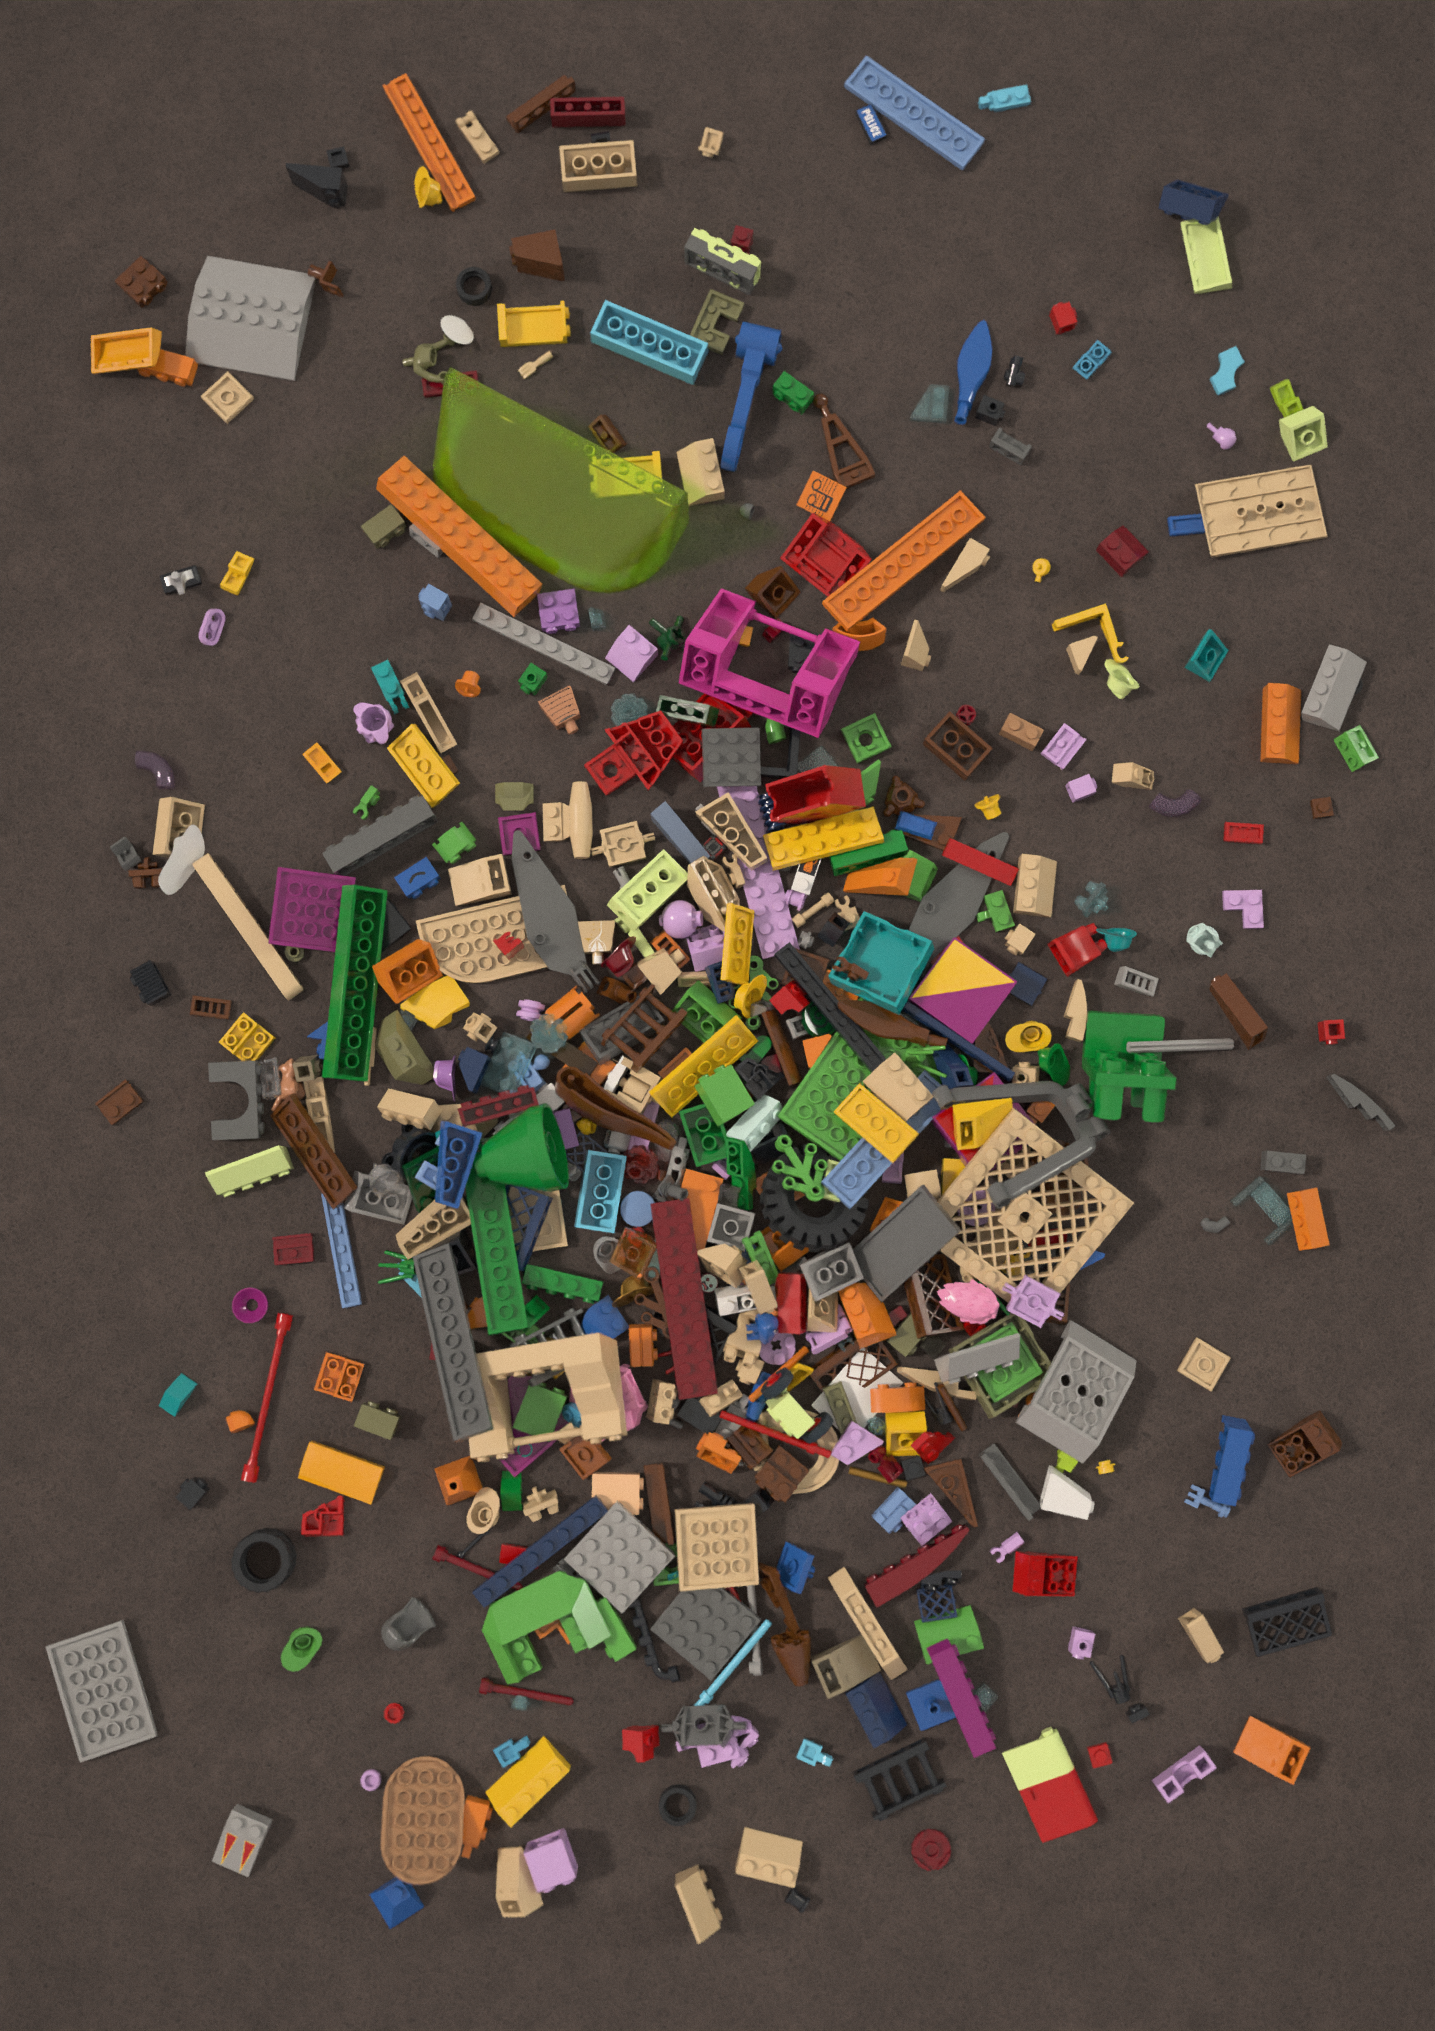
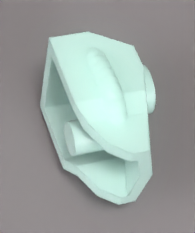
(1203, 939)

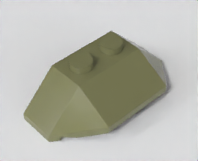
(402, 1051)

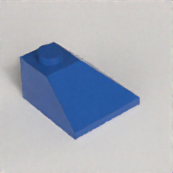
(396, 1901)

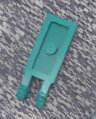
(389, 684)

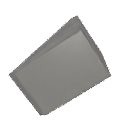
(795, 1027)

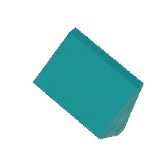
(1207, 656)

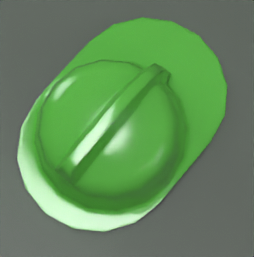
(301, 1648)

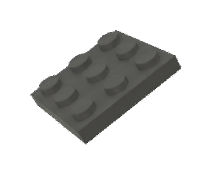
(731, 757)

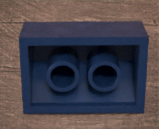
(1192, 201)
(876, 1709)

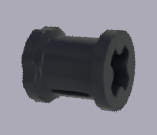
(797, 1900)

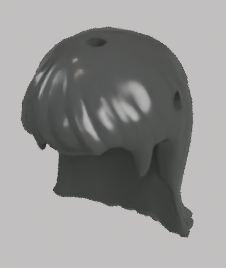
(407, 1625)

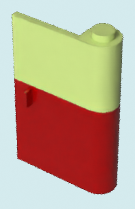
(1050, 1786)

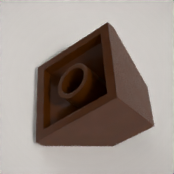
(773, 590)

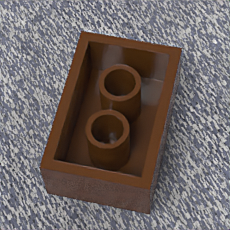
(957, 746)

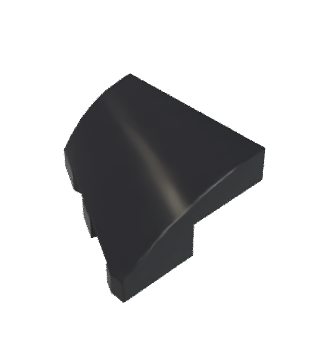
(757, 1077)

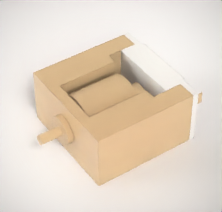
(635, 1089)

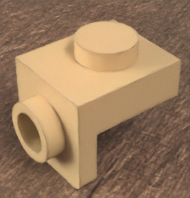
(711, 142)

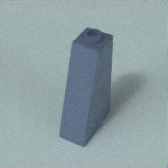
(678, 833)

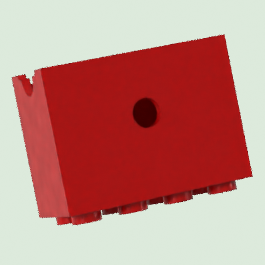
(816, 794)

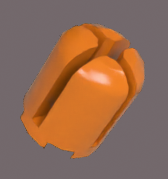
(567, 1005)

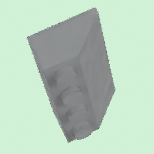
(1333, 688)
(978, 1358)

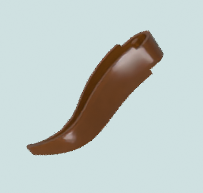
(603, 1109)

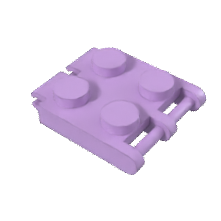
(827, 1339)

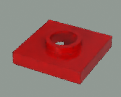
(610, 756)

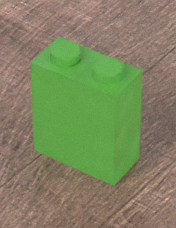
(723, 1094)
(540, 1409)

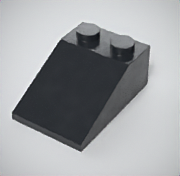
(321, 182)

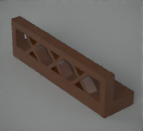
(540, 103)
(659, 1502)

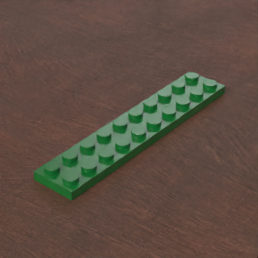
(495, 1253)

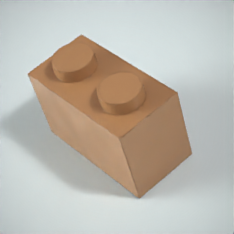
(1021, 731)

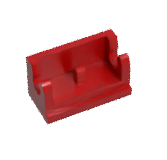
(509, 946)

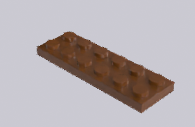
(314, 1151)

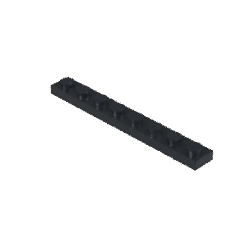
(827, 1005)

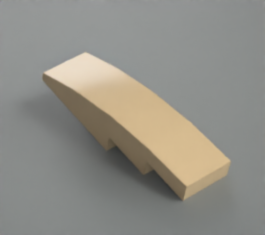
(318, 1107)
(928, 1378)

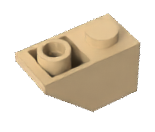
(1132, 776)

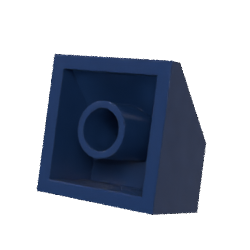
(473, 1067)

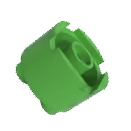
(454, 843)

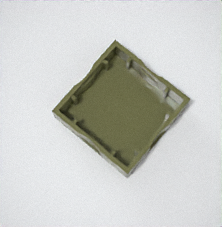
(1013, 1398)

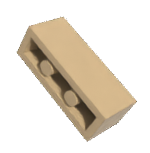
(409, 1109)

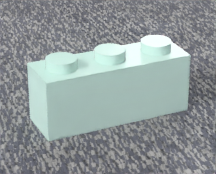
(756, 1121)

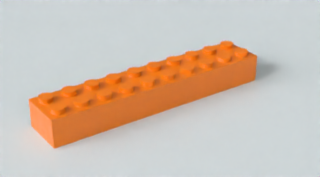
(458, 536)

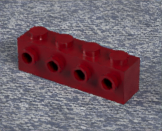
(588, 111)
(497, 1107)

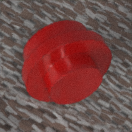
(394, 1713)

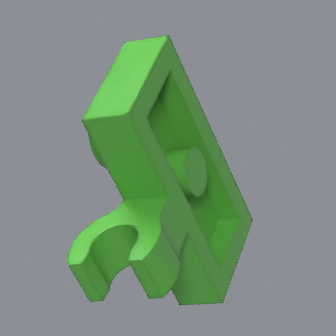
(997, 911)

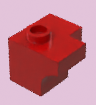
(790, 997)
(641, 1741)

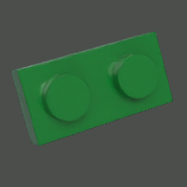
(534, 1311)

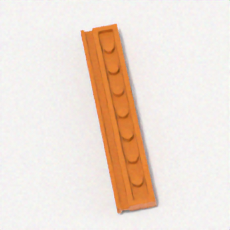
(429, 142)

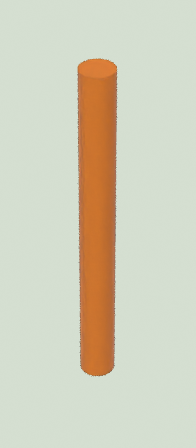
(789, 1364)

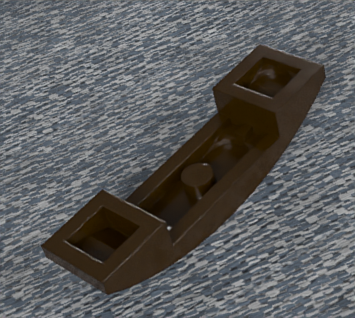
(573, 1057)

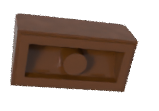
(607, 434)

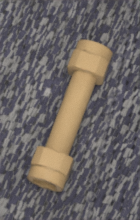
(826, 900)

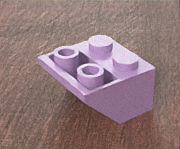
(706, 946)

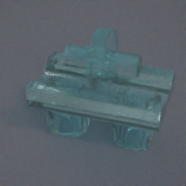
(1095, 901)

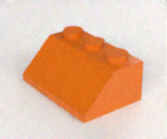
(408, 970)
(866, 1314)

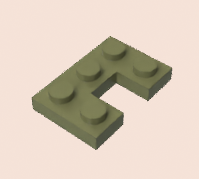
(714, 307)

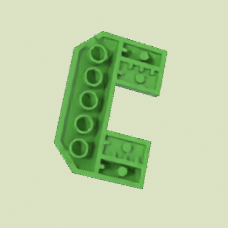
(537, 1605)

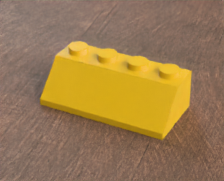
(527, 1781)

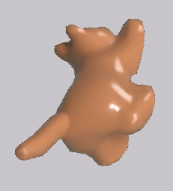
(288, 1084)

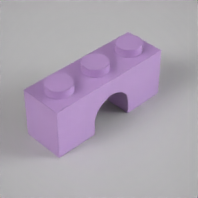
(1191, 1766)

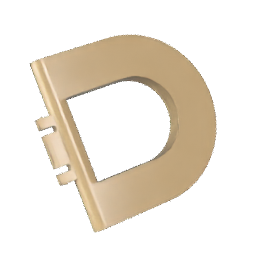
(822, 1469)

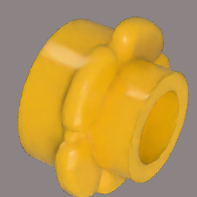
(1105, 1467)

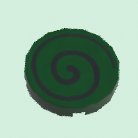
(815, 1022)

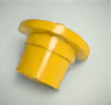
(989, 806)

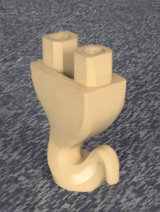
(739, 1345)

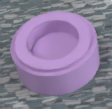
(371, 1780)

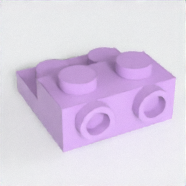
(926, 1519)

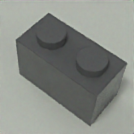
(1283, 1162)

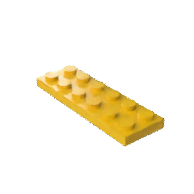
(823, 838)
(722, 1048)

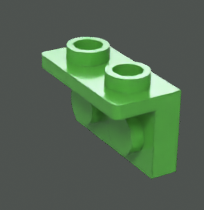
(1355, 748)

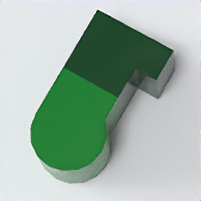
(759, 1050)

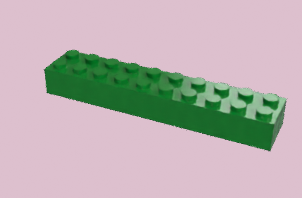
(354, 983)

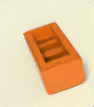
(660, 937)

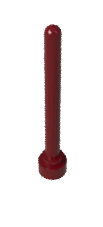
(443, 1555)
(487, 1686)

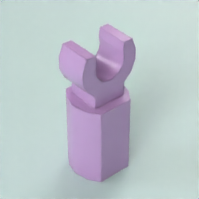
(1008, 1546)

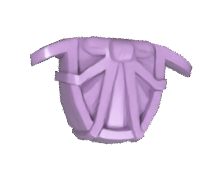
(373, 722)

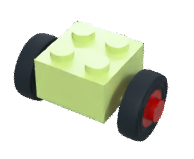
(792, 1416)

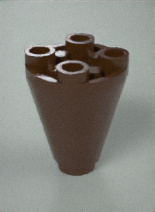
(794, 1654)

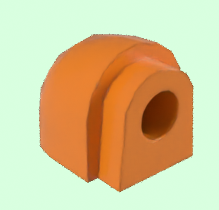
(239, 1421)

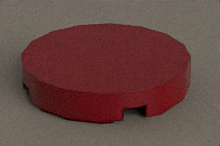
(935, 1845)

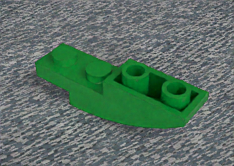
(742, 1169)

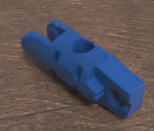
(754, 1409)

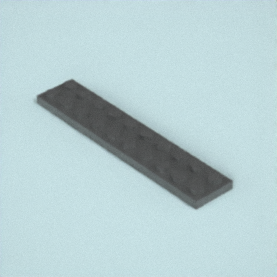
(453, 1343)

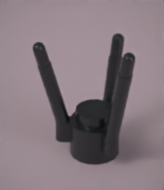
(943, 1414)
(1120, 1691)

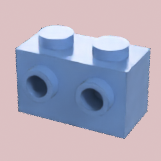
(434, 602)

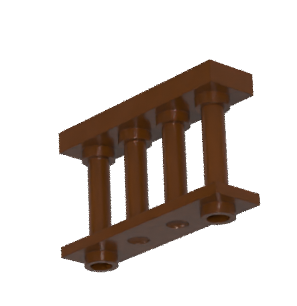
(650, 1045)

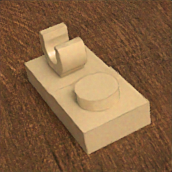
(726, 1396)

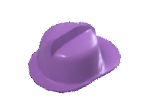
(444, 1075)

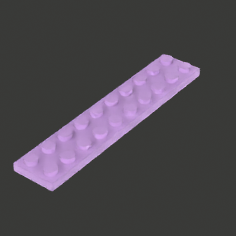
(762, 885)

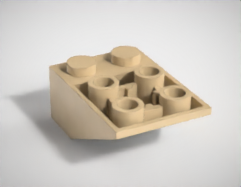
(480, 880)
(515, 1884)

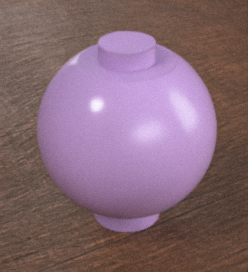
(680, 919)

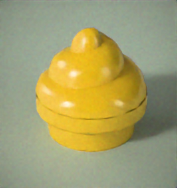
(586, 1126)

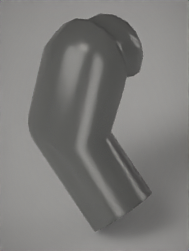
(1214, 1227)

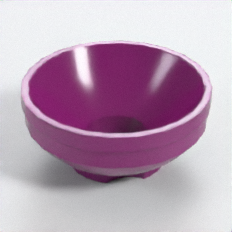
(240, 1309)

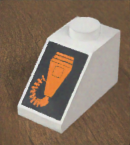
(805, 876)

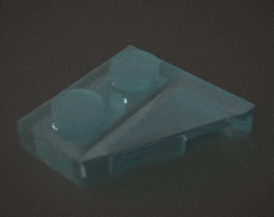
(933, 405)

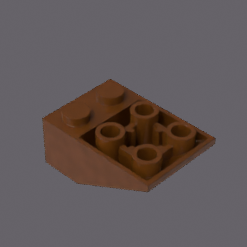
(1305, 1444)

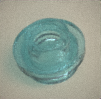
(876, 1425)
(520, 1703)

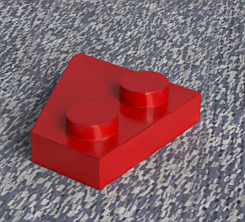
(930, 1444)

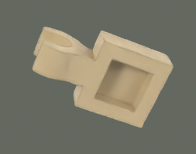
(735, 872)

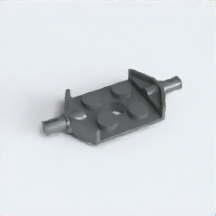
(717, 1730)

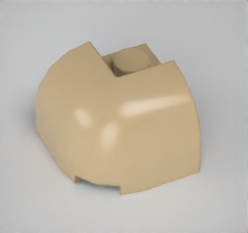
(926, 1178)

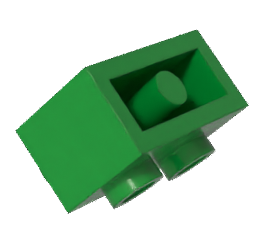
(793, 393)

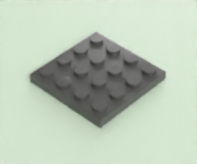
(706, 1627)

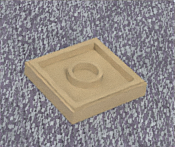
(227, 397)
(1203, 1364)

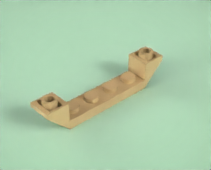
(867, 1623)

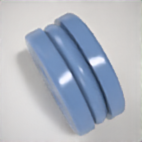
(636, 1208)

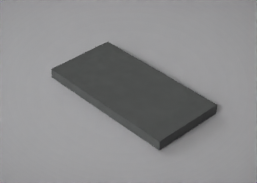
(904, 1242)

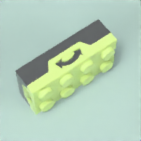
(722, 261)

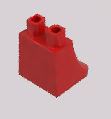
(1076, 948)

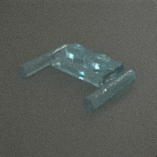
(1270, 1203)

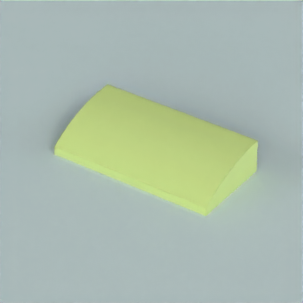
(1206, 256)

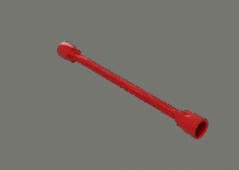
(251, 1470)

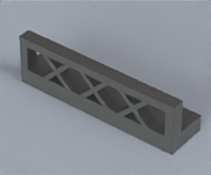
(1010, 1481)

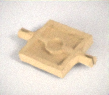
(622, 844)

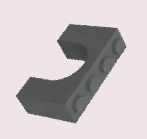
(247, 1074)

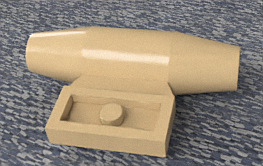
(571, 821)

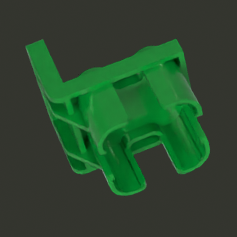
(1113, 1068)

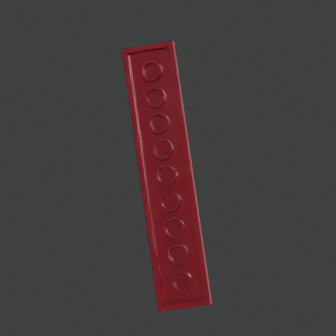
(683, 1299)

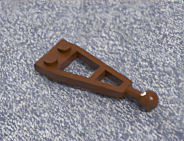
(854, 473)

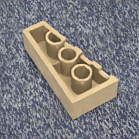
(731, 828)
(432, 1226)

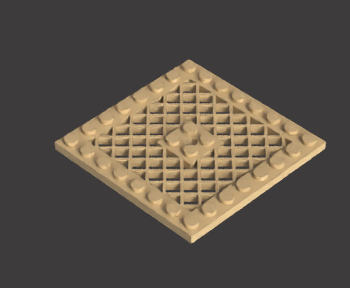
(1080, 1249)

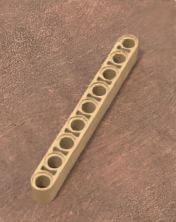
(247, 926)

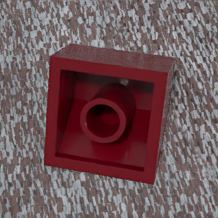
(1121, 550)

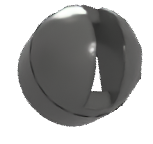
(747, 510)

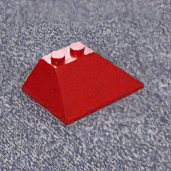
(825, 555)

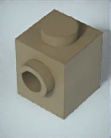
(307, 1068)

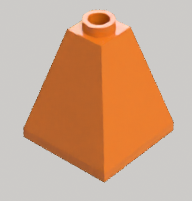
(464, 1474)

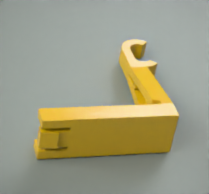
(1105, 622)

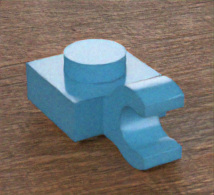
(509, 1751)

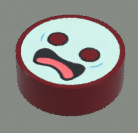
(709, 1282)

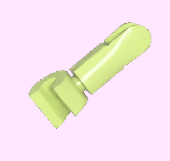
(641, 942)

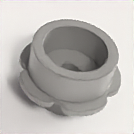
(805, 940)

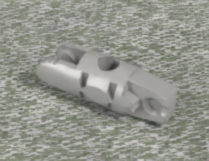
(682, 1153)

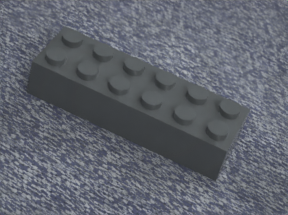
(380, 836)

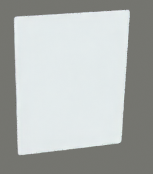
(857, 1395)

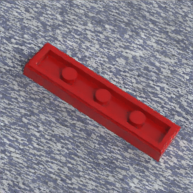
(980, 861)

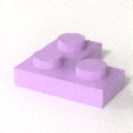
(1249, 902)

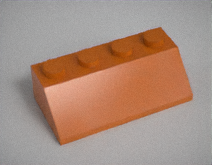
(1280, 724)

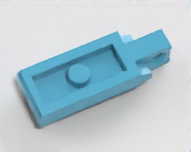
(1005, 99)

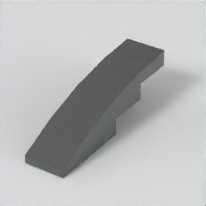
(1354, 1097)

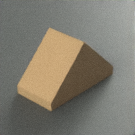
(1079, 652)

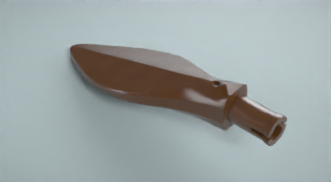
(888, 1024)

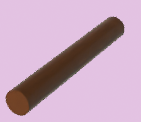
(952, 1407)

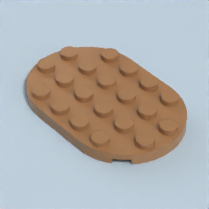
(422, 1821)

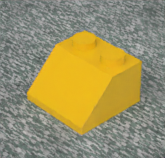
(902, 1431)

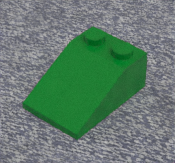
(704, 1136)

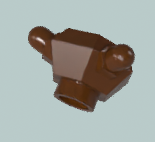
(901, 798)

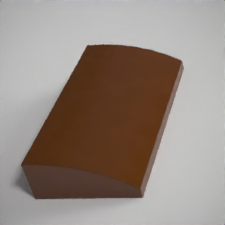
(782, 1047)

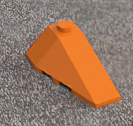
(884, 878)

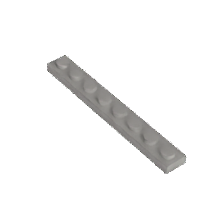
(543, 644)

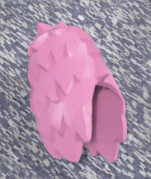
(969, 1301)

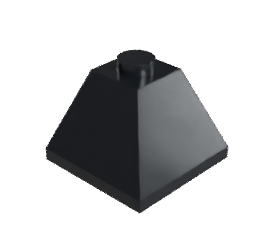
(462, 1251)

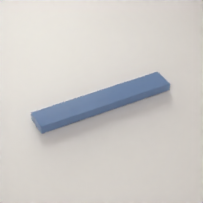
(342, 1255)

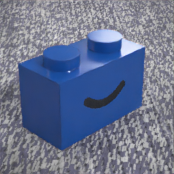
(418, 878)

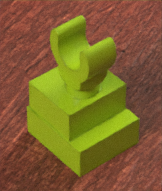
(1065, 1462)

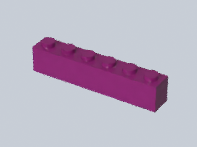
(961, 1698)

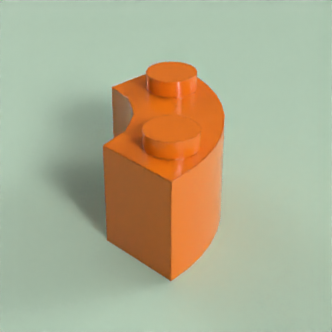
(869, 633)
(897, 1399)

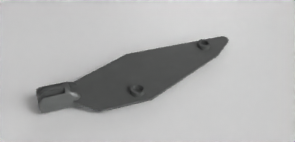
(954, 901)
(549, 915)

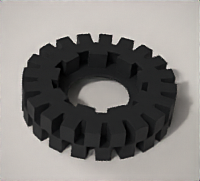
(796, 1226)

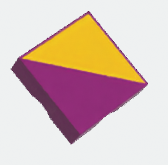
(962, 990)

